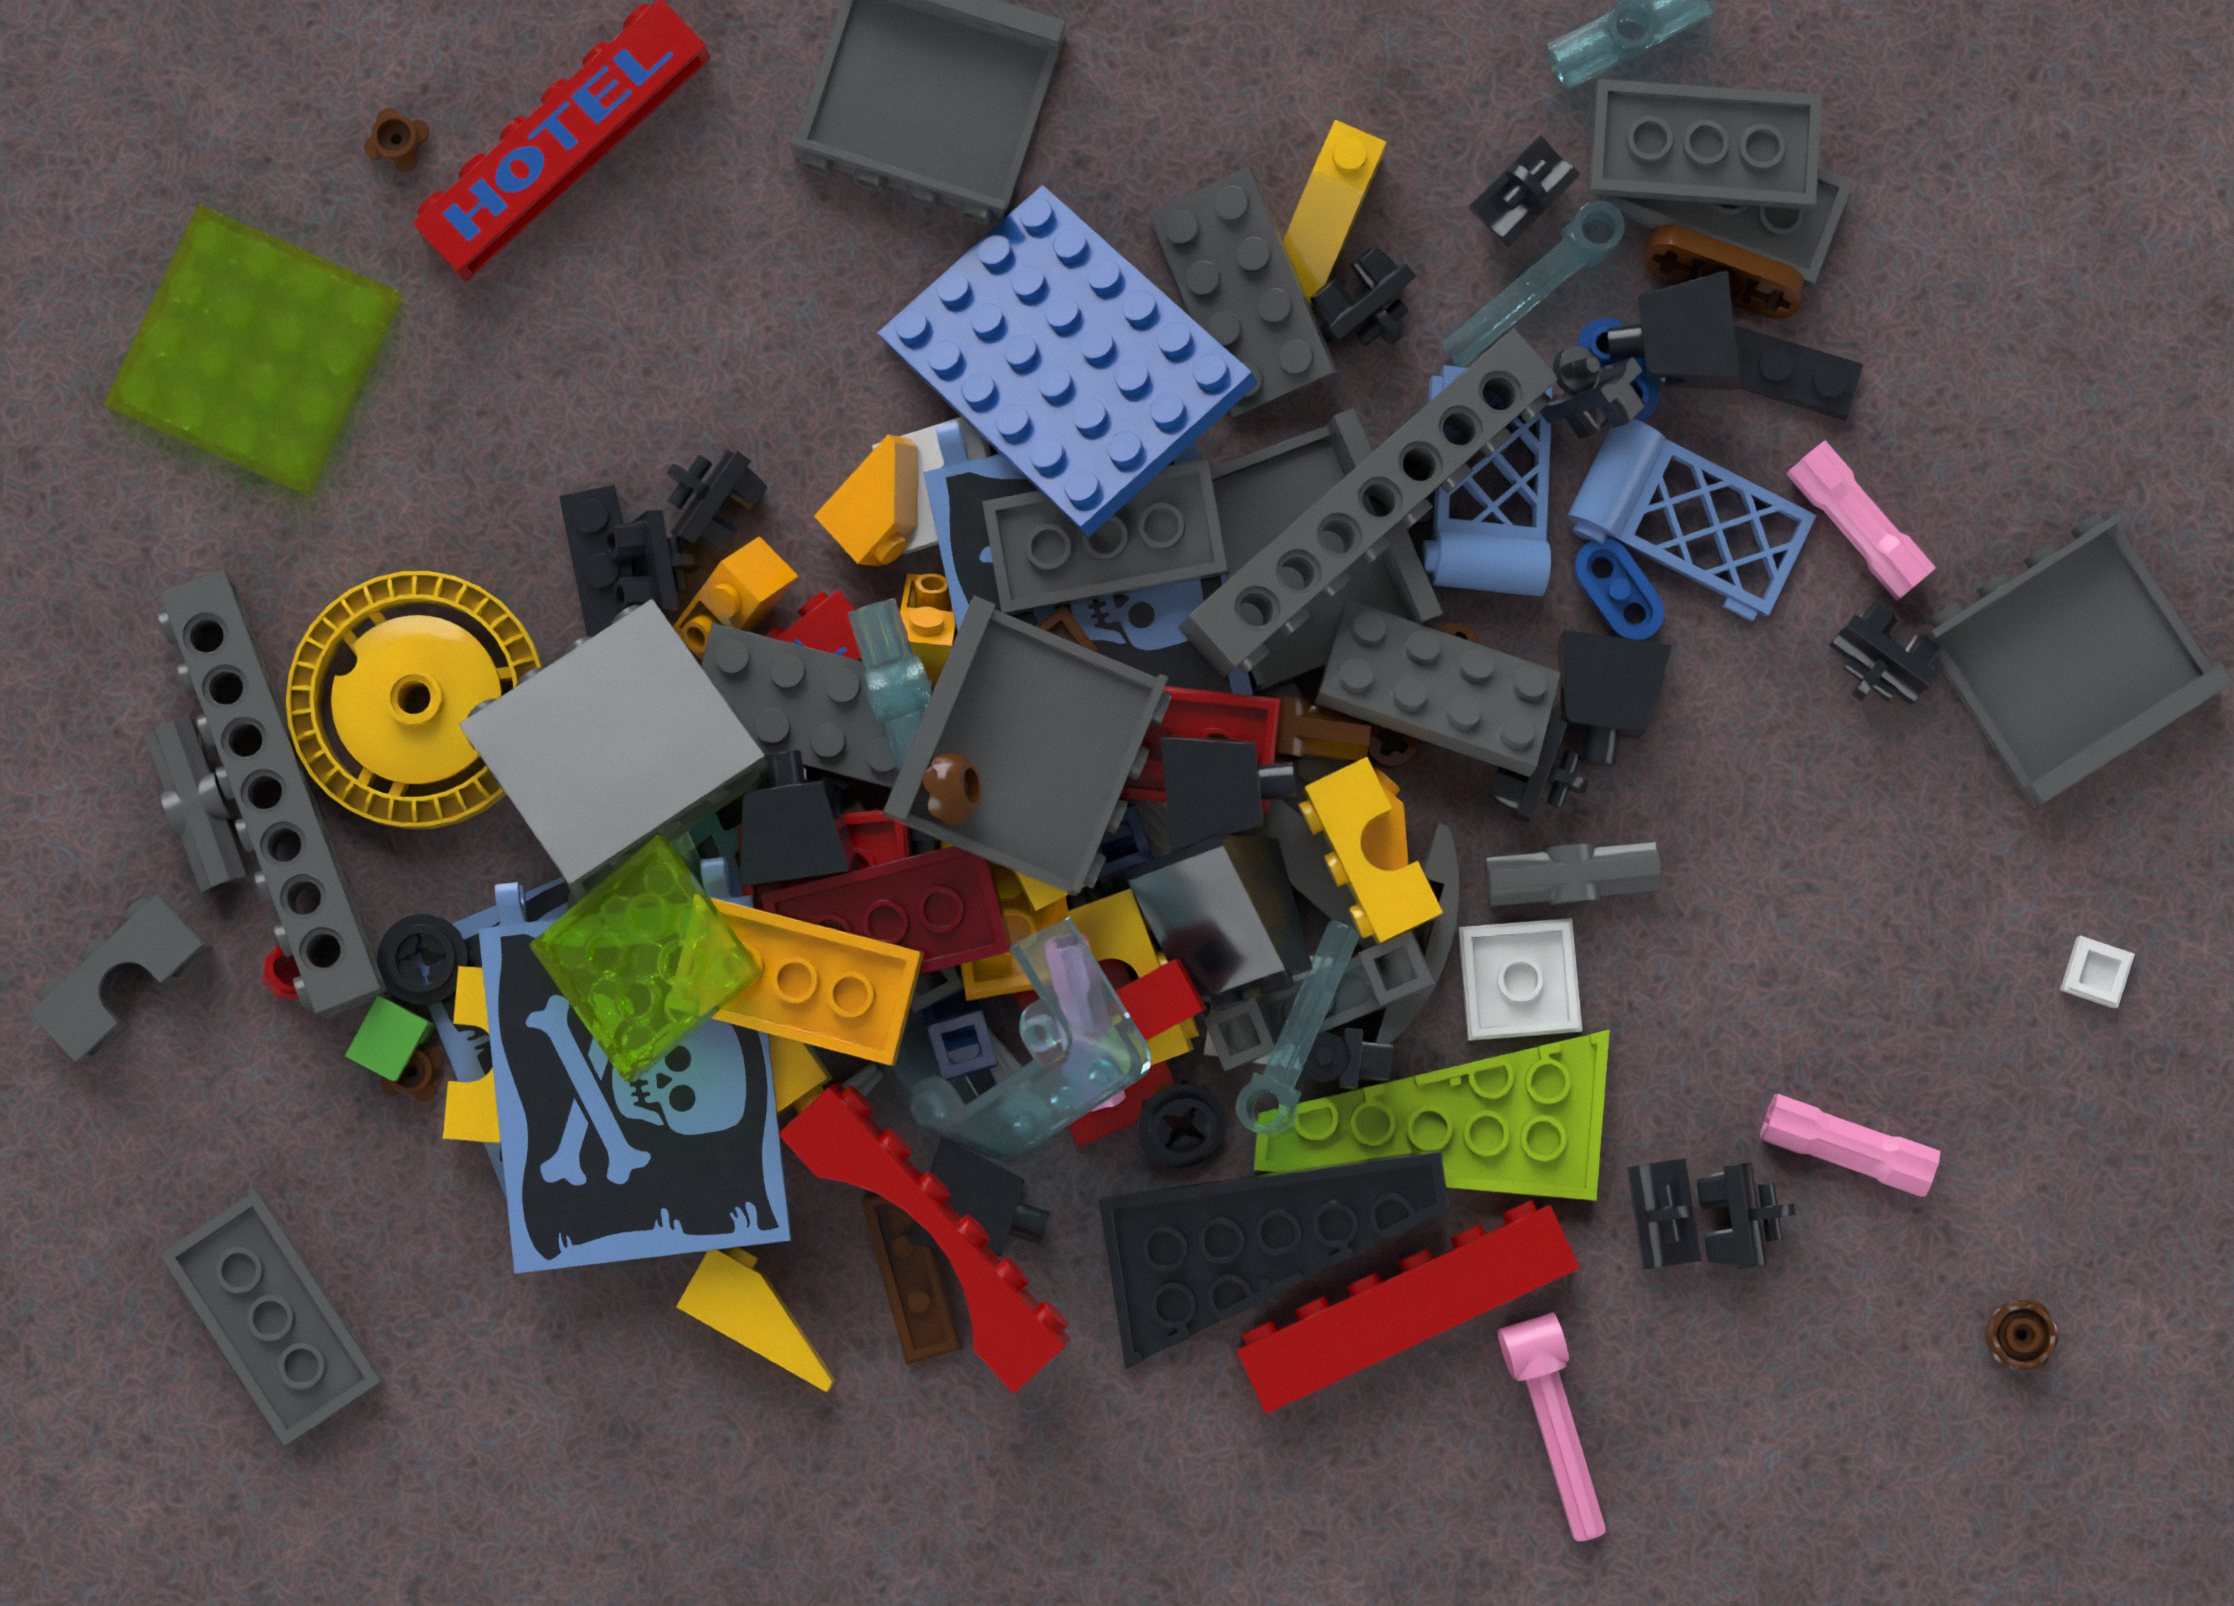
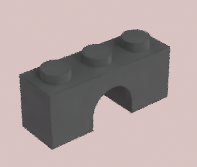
(80, 1007)

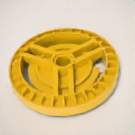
(371, 698)

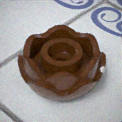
(953, 788)
(2038, 1343)

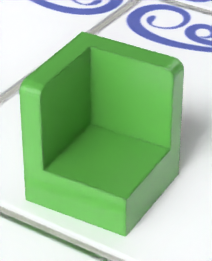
(389, 1038)

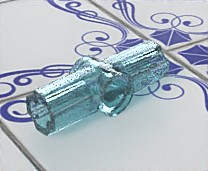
(1600, 45)
(893, 675)

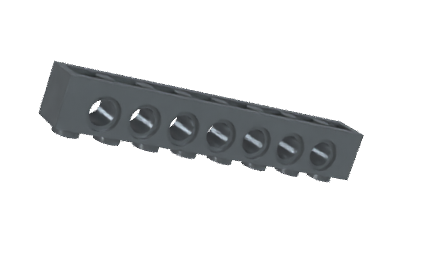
(1507, 369)
(188, 614)

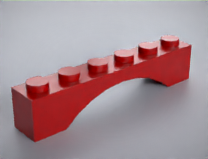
(1008, 1324)

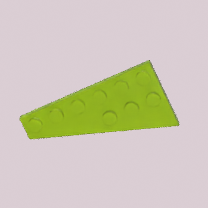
(1501, 1122)

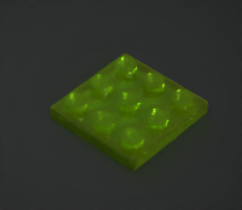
(645, 959)

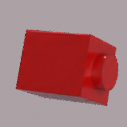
(1161, 999)

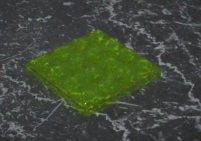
(253, 350)

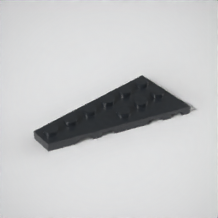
(1228, 1244)

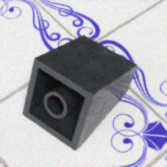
(1225, 915)

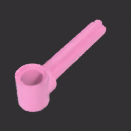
(1536, 1353)

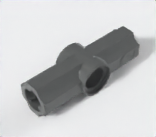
(196, 805)
(1572, 874)

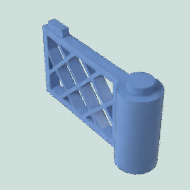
(1623, 484)
(1493, 554)

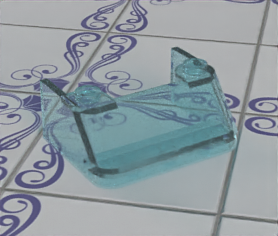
(1079, 1045)

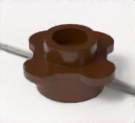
(387, 126)
(421, 1084)

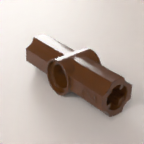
(1319, 732)

